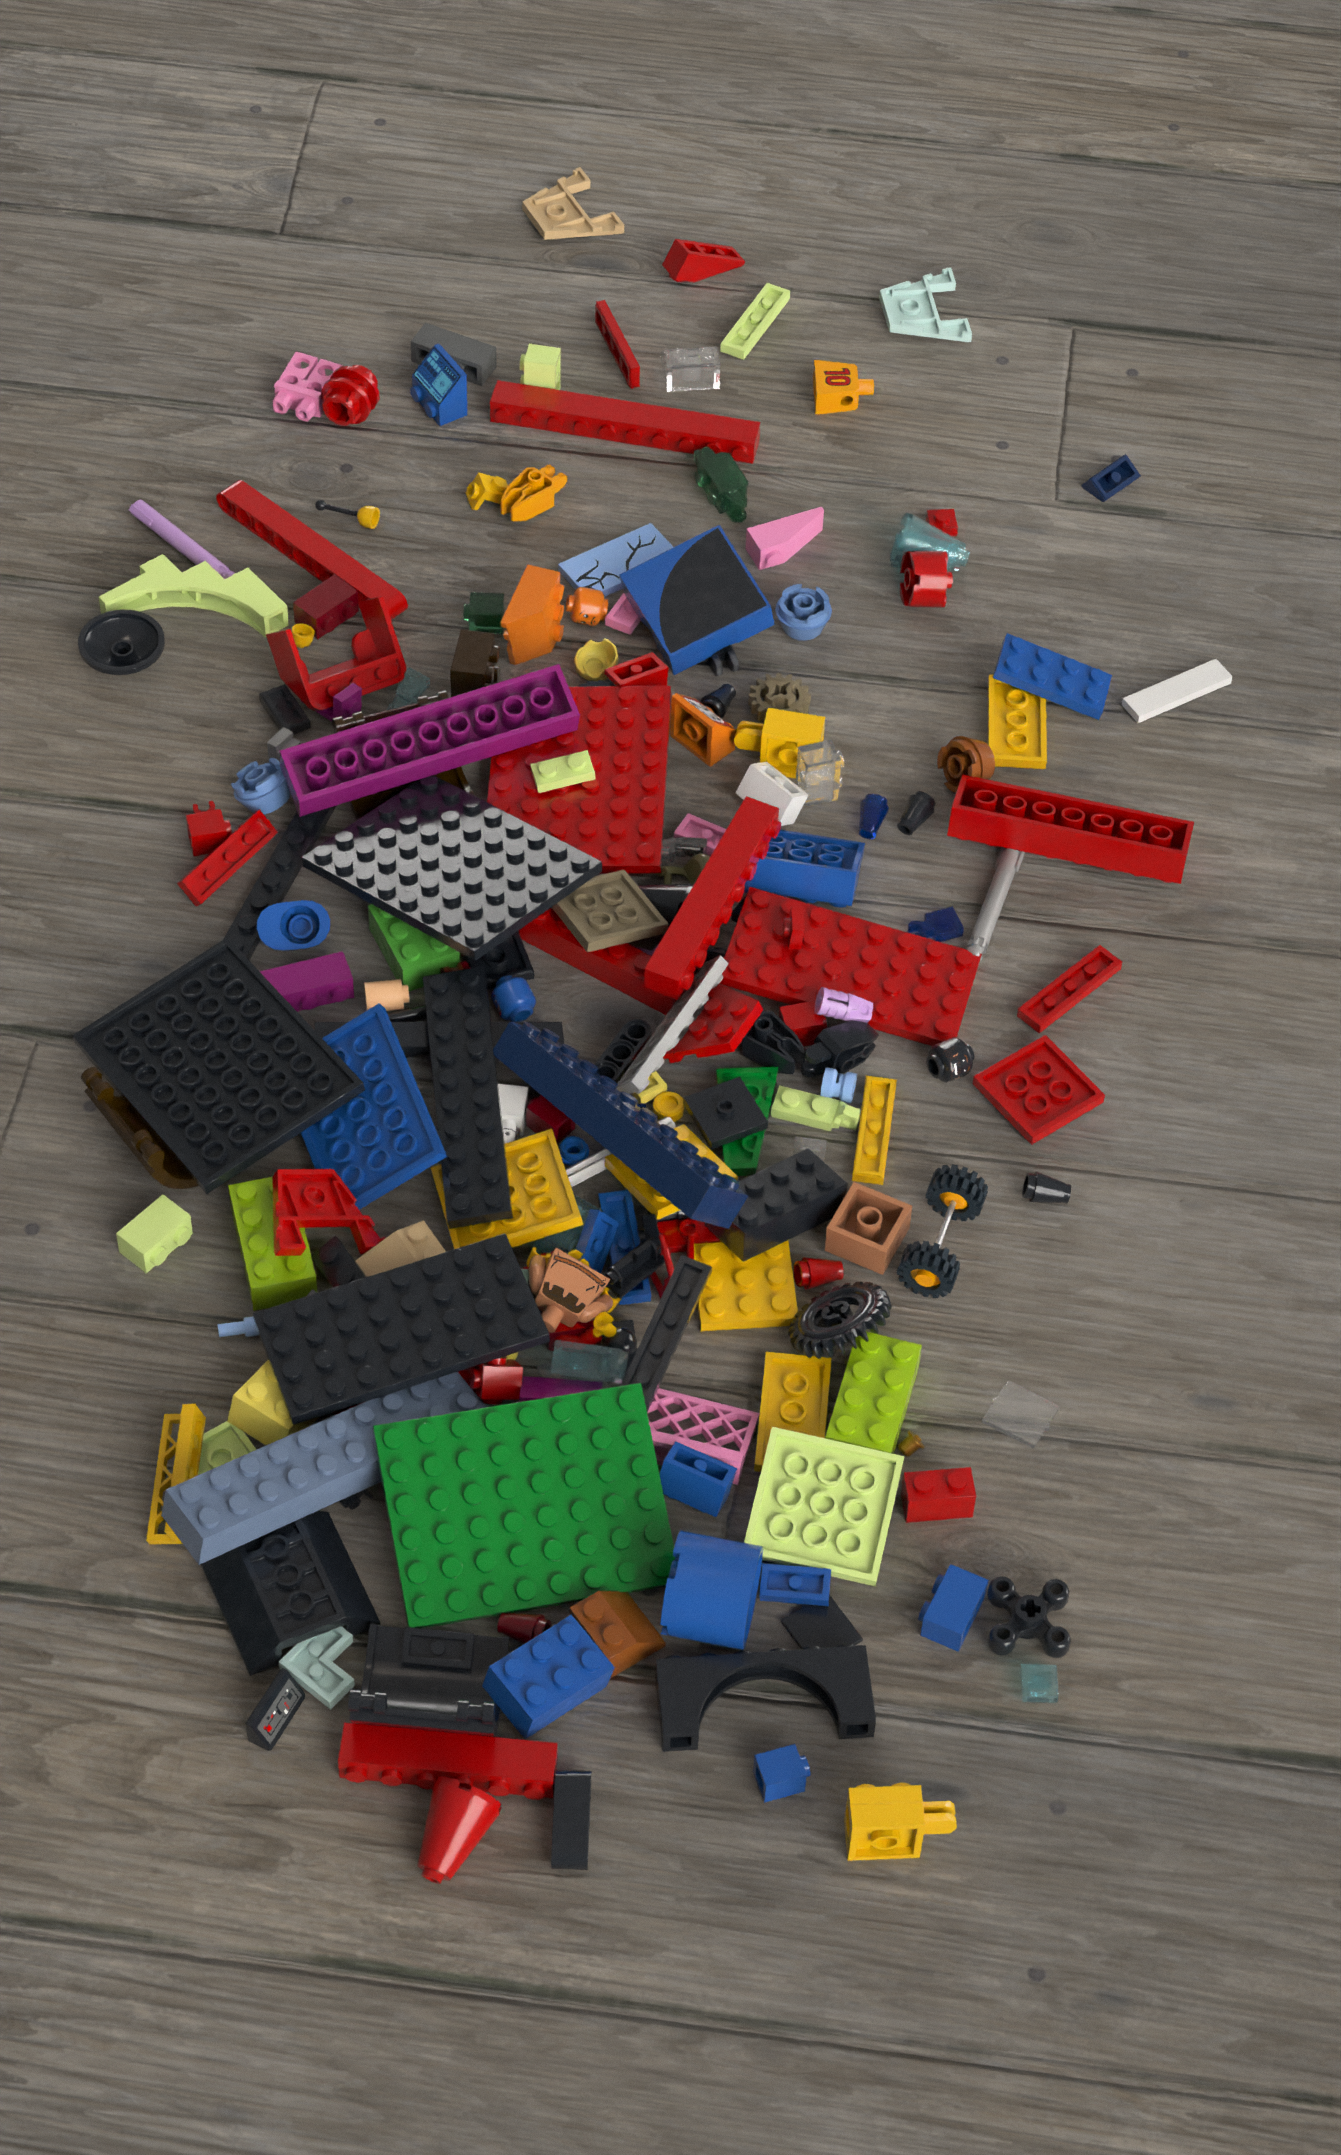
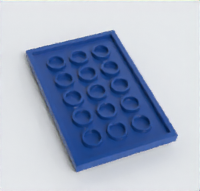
(386, 1129)

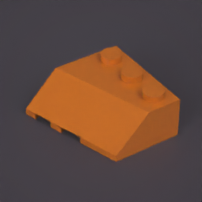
(534, 615)

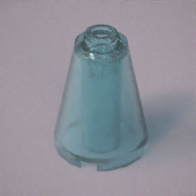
(922, 536)

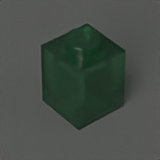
(485, 612)

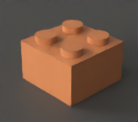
(868, 1228)

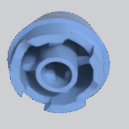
(803, 612)
(261, 787)

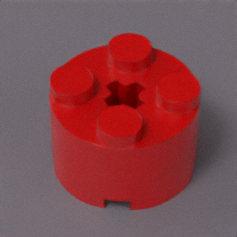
(925, 579)

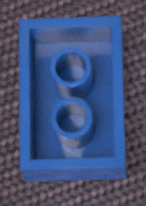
(548, 1676)

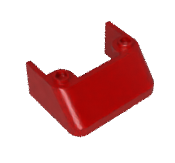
(375, 665)

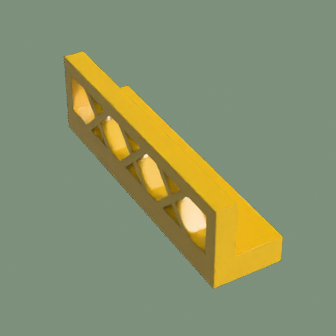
(186, 1464)

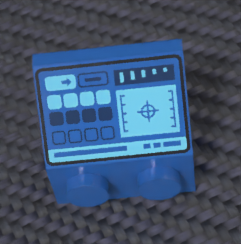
(440, 387)

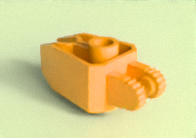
(532, 492)

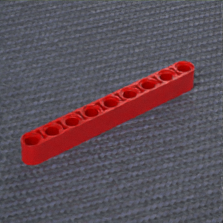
(304, 544)

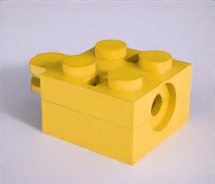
(780, 737)
(892, 1821)

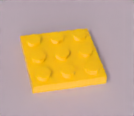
(645, 1193)
(746, 1292)

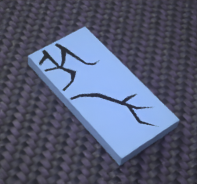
(603, 564)

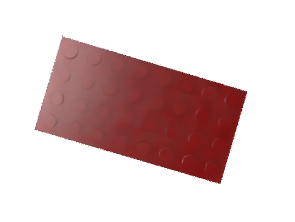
(912, 981)

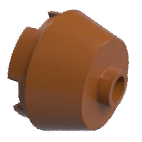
(965, 757)

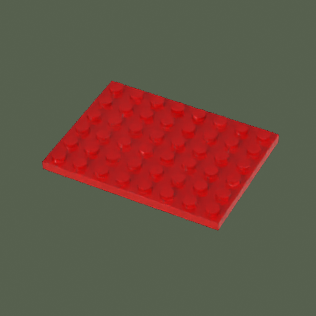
(622, 809)

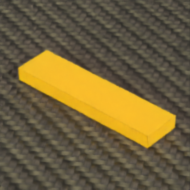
(874, 1130)

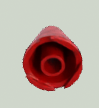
(454, 1827)

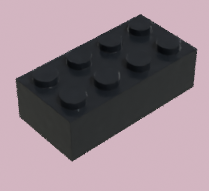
(782, 1204)

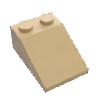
(400, 1249)

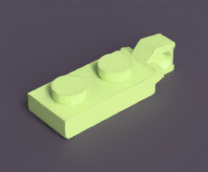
(813, 1110)

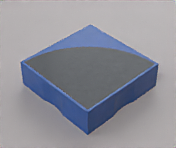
(697, 599)

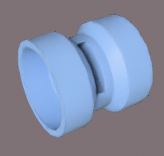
(838, 1085)

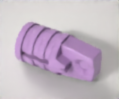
(842, 1006)

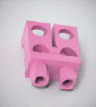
(301, 388)

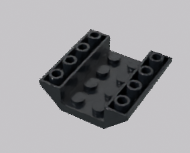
(288, 1590)

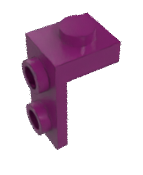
(344, 703)

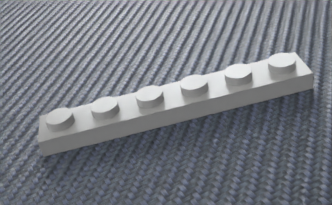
(675, 1021)

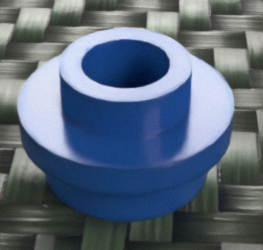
(573, 1145)

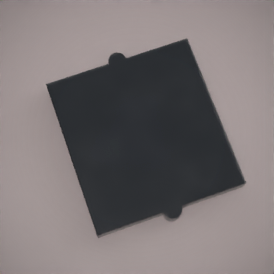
(821, 1626)

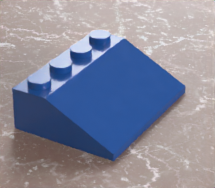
(810, 868)

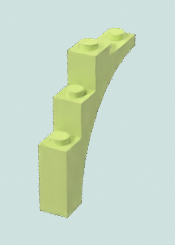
(201, 587)

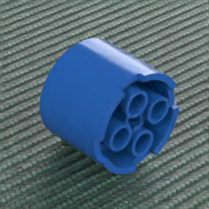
(711, 1590)

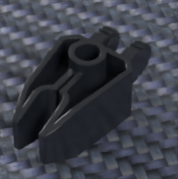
(773, 1044)
(839, 1048)

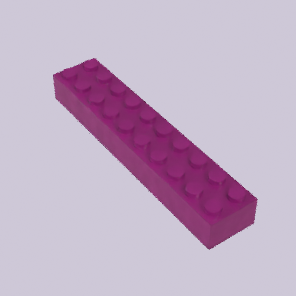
(429, 740)

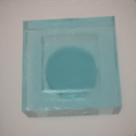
(1039, 1683)

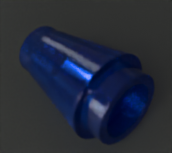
(872, 814)

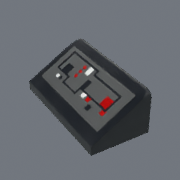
(274, 1711)

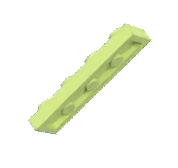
(755, 321)

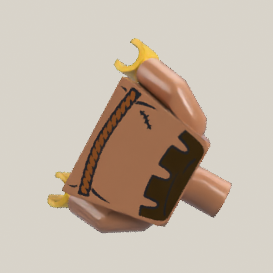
(567, 1289)

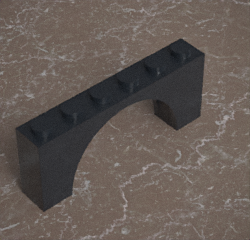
(831, 1674)

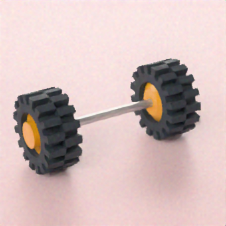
(927, 1266)

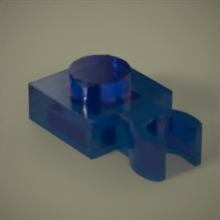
(939, 925)

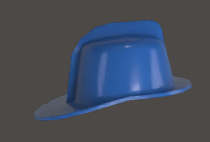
(293, 925)

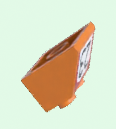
(700, 729)

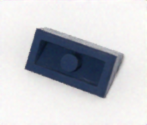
(1112, 479)

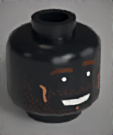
(950, 1060)

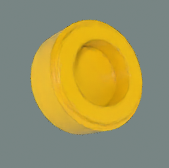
(668, 1105)

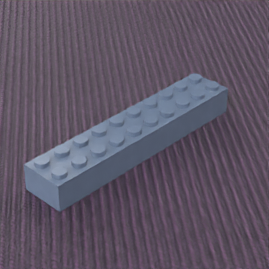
(299, 1471)

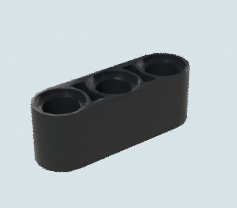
(623, 1049)
(571, 1820)

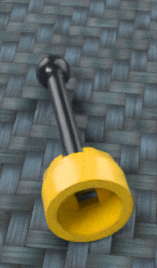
(367, 515)

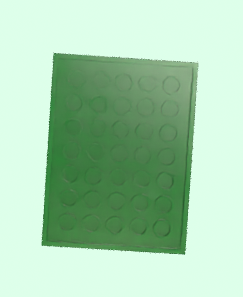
(524, 1505)

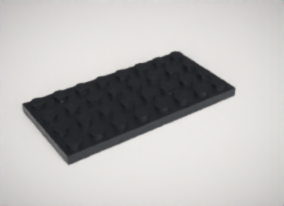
(400, 1328)

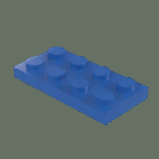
(1052, 676)

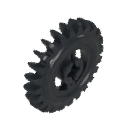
(839, 1318)

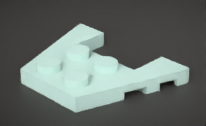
(912, 309)

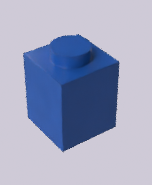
(780, 1772)

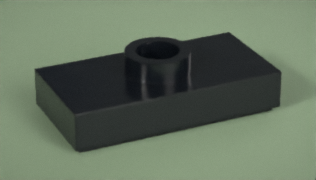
(284, 709)

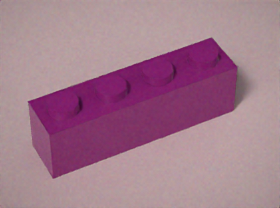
(313, 981)

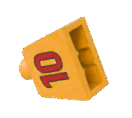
(838, 387)

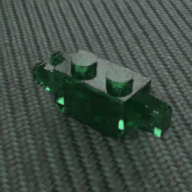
(722, 482)

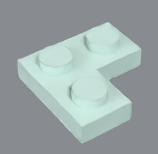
(313, 1666)

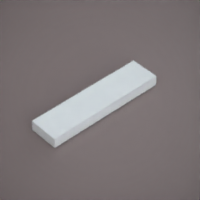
(1176, 690)

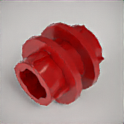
(345, 400)

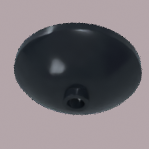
(121, 642)

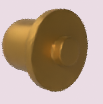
(910, 1444)

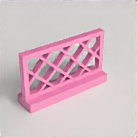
(692, 1406)

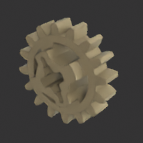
(778, 694)

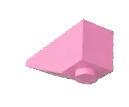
(780, 539)

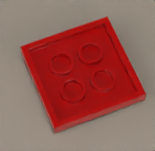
(1038, 1089)

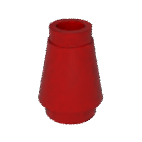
(817, 1272)

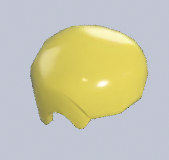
(594, 658)

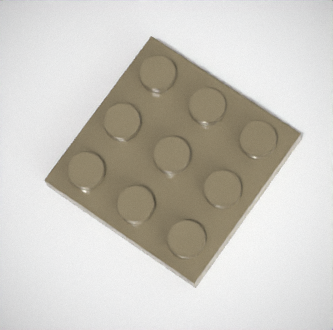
(610, 912)

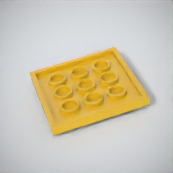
(538, 1190)

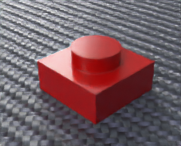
(944, 520)
(794, 927)

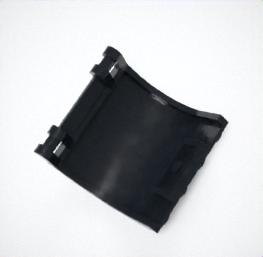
(428, 1681)

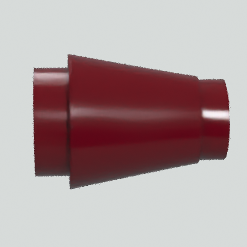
(522, 1626)

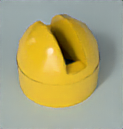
(303, 635)

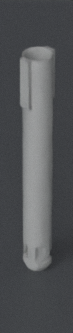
(1006, 866)

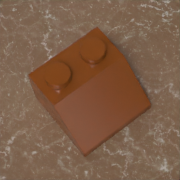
(617, 1628)

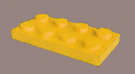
(1016, 726)
(792, 1397)

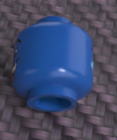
(513, 998)

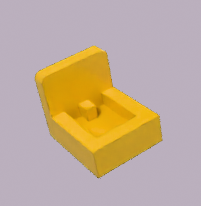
(485, 488)

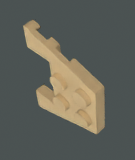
(560, 216)

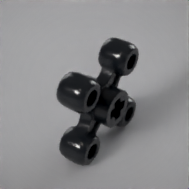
(1028, 1617)

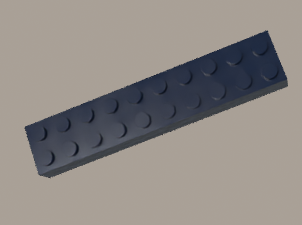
(620, 1124)

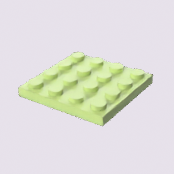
(824, 1505)

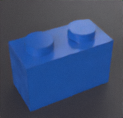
(696, 1479)
(953, 1607)

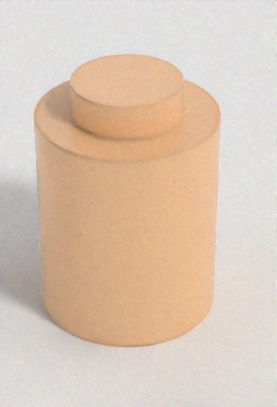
(388, 993)

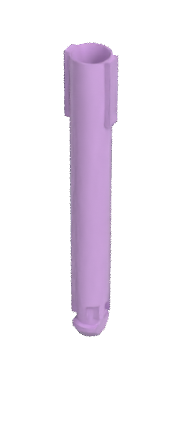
(176, 537)

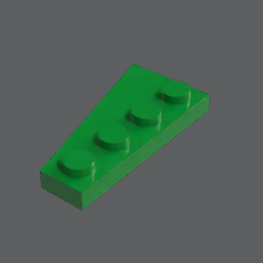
(744, 1154)

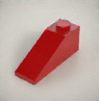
(698, 260)

